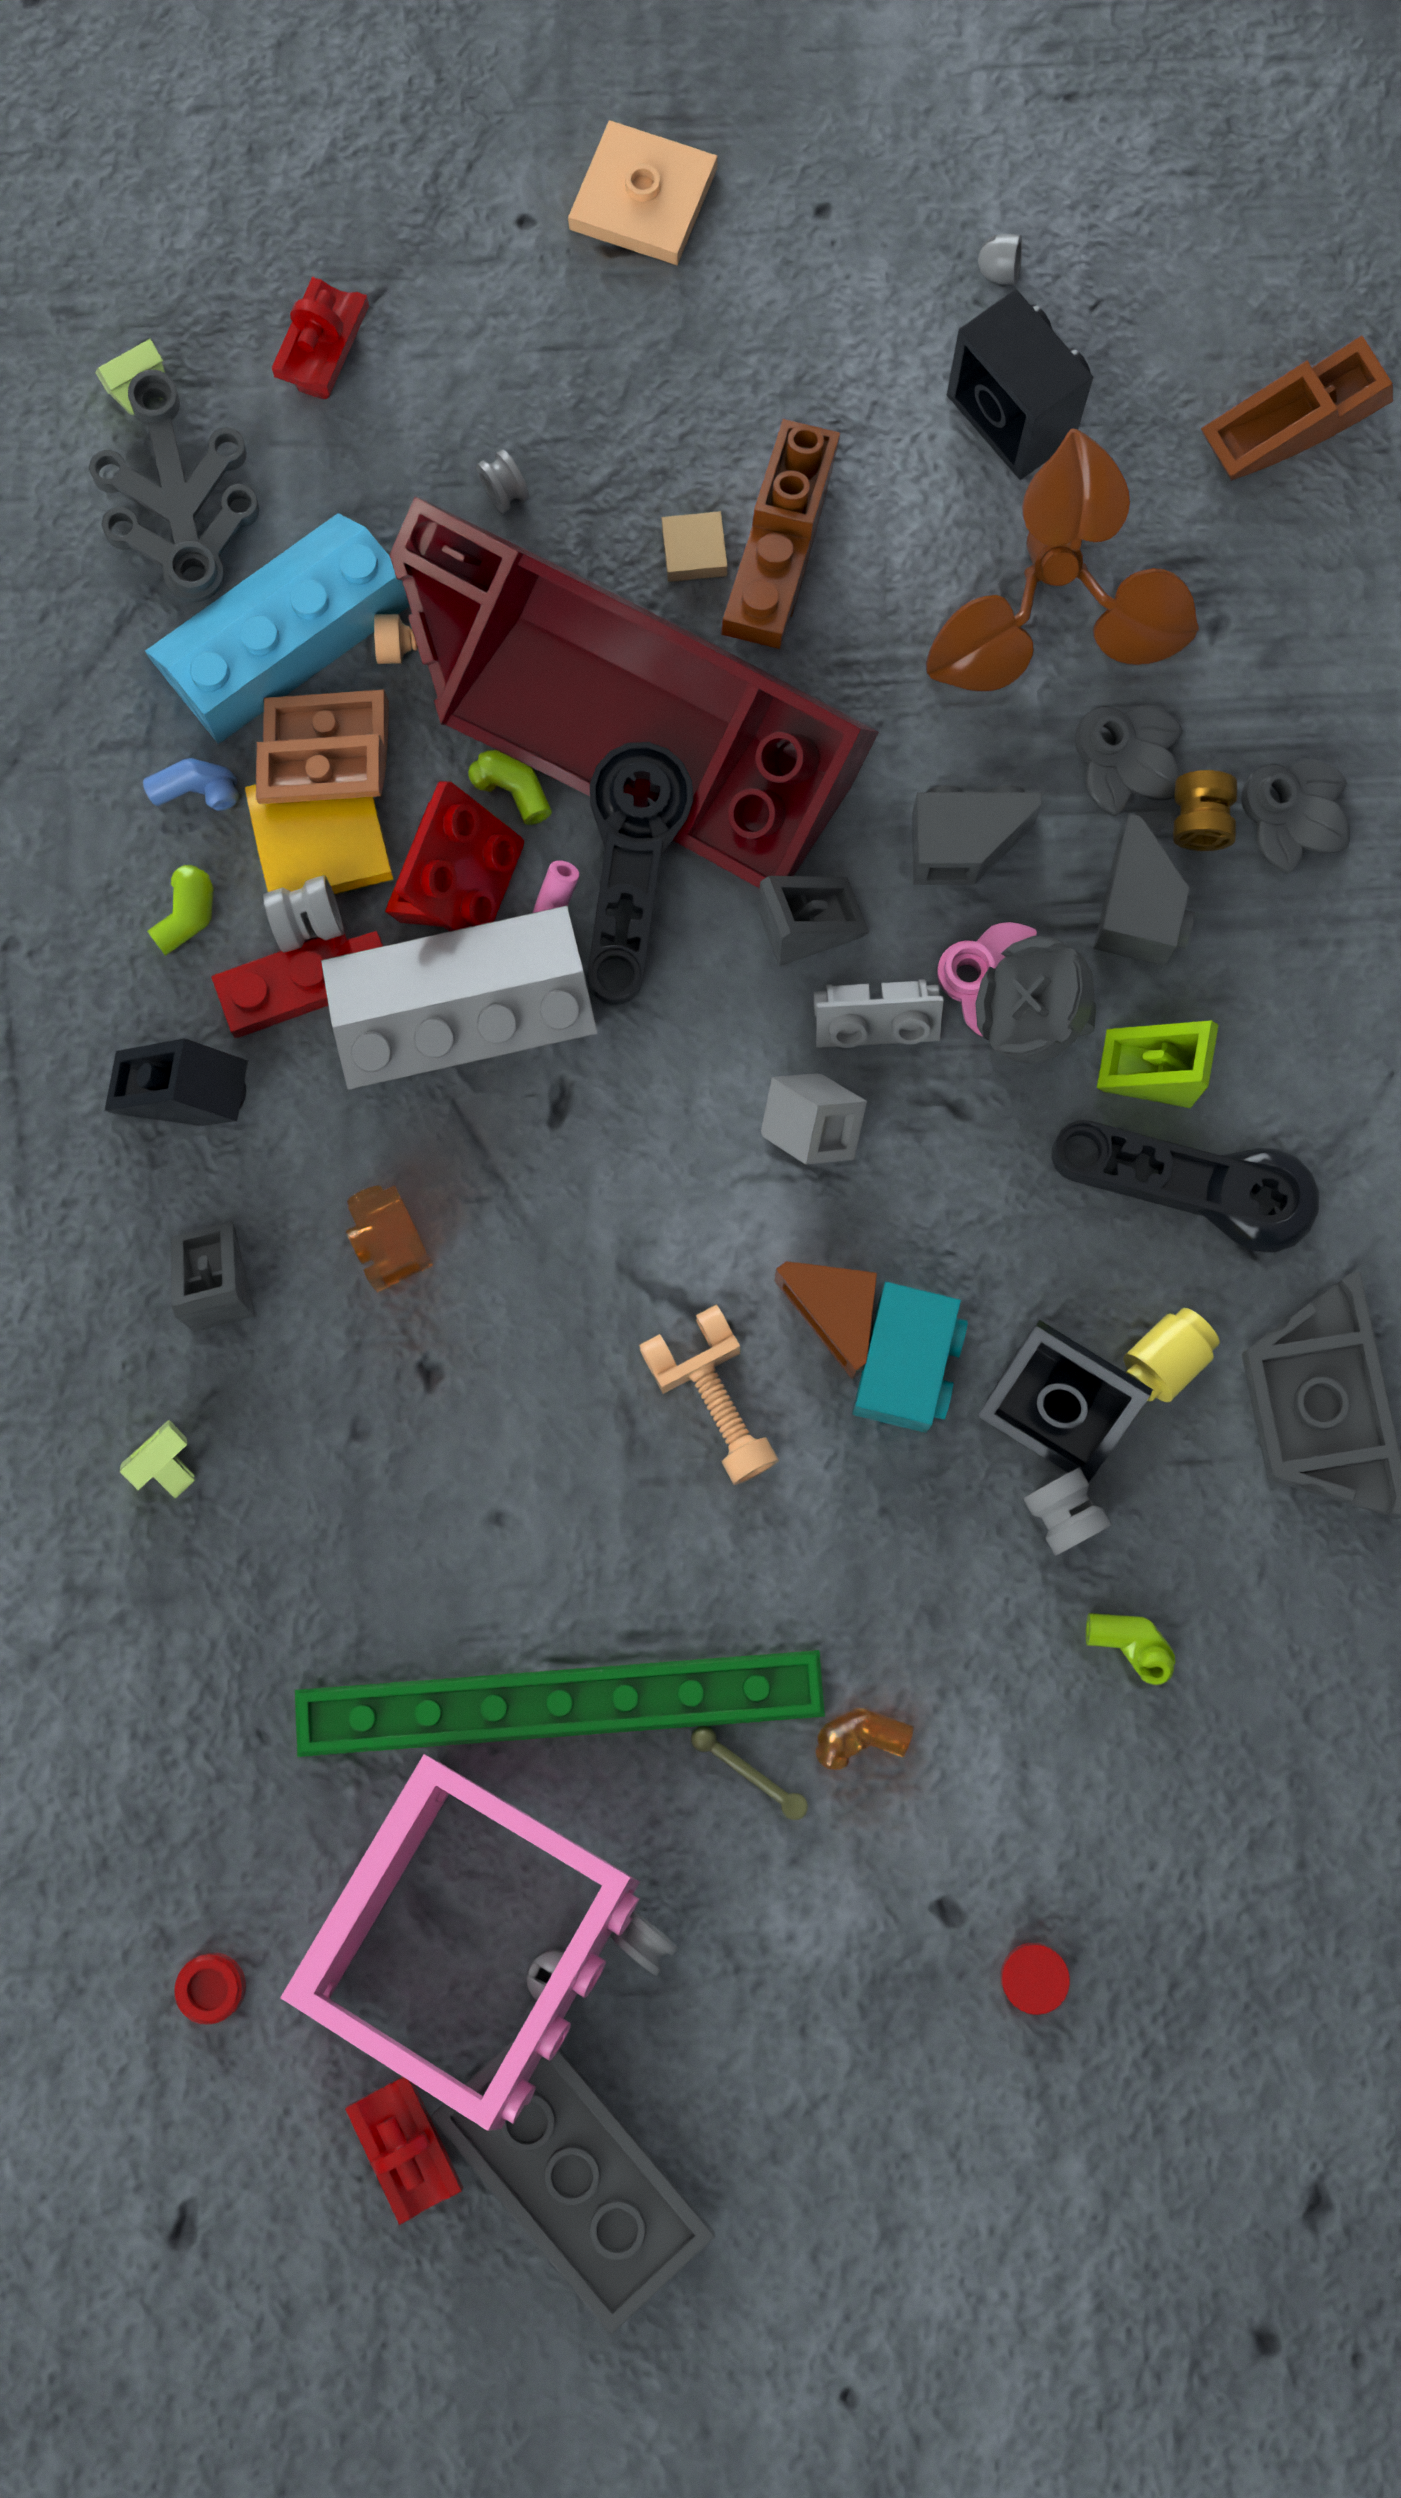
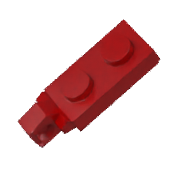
(282, 983)

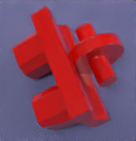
(319, 338)
(404, 2149)

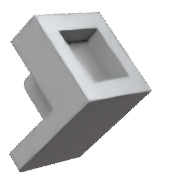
(813, 1118)

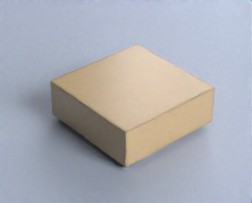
(694, 546)

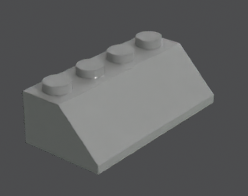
(457, 997)

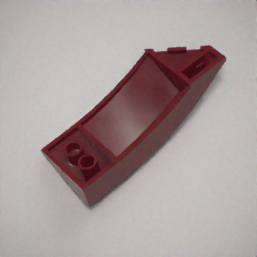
(576, 671)

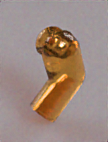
(856, 1732)

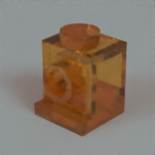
(385, 1236)

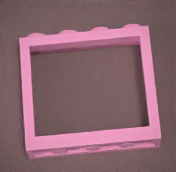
(369, 1891)

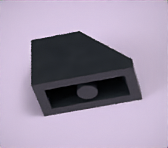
(177, 1083)

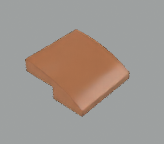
(323, 747)

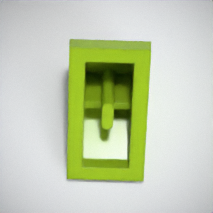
(1159, 1062)

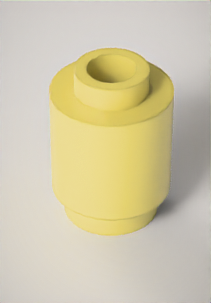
(1172, 1353)

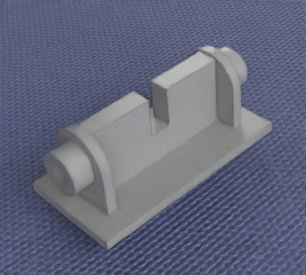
(903, 1014)

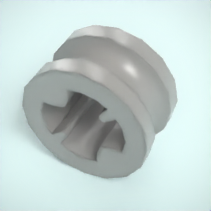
(502, 481)
(645, 1943)

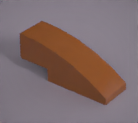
(1300, 410)

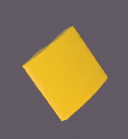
(319, 839)

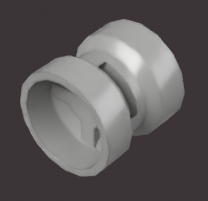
(303, 913)
(1067, 1511)

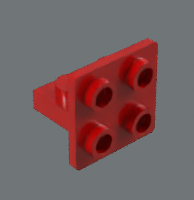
(455, 864)

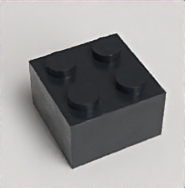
(1018, 382)

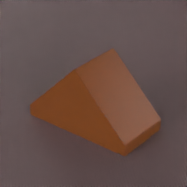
(835, 1306)

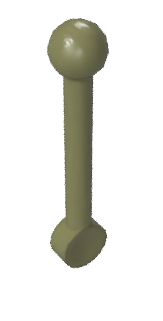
(792, 1805)

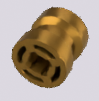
(1205, 810)

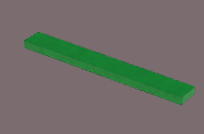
(558, 1703)

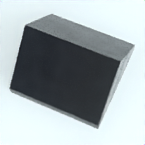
(1064, 1401)

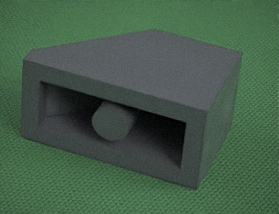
(1143, 899)

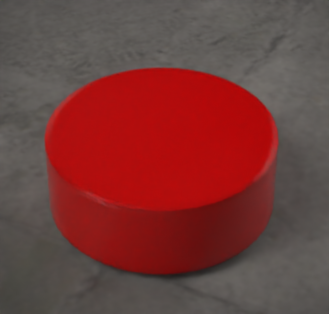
(1035, 1978)
(210, 1988)

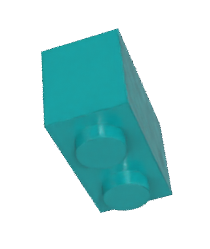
(909, 1358)

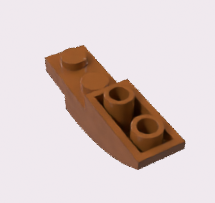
(781, 534)

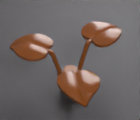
(1068, 501)

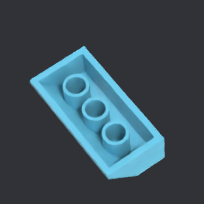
(280, 625)

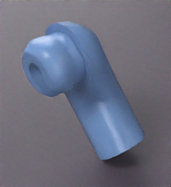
(195, 776)

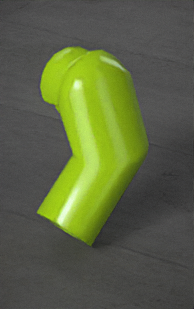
(501, 770)
(190, 909)
(1137, 1640)

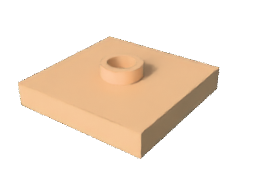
(643, 192)

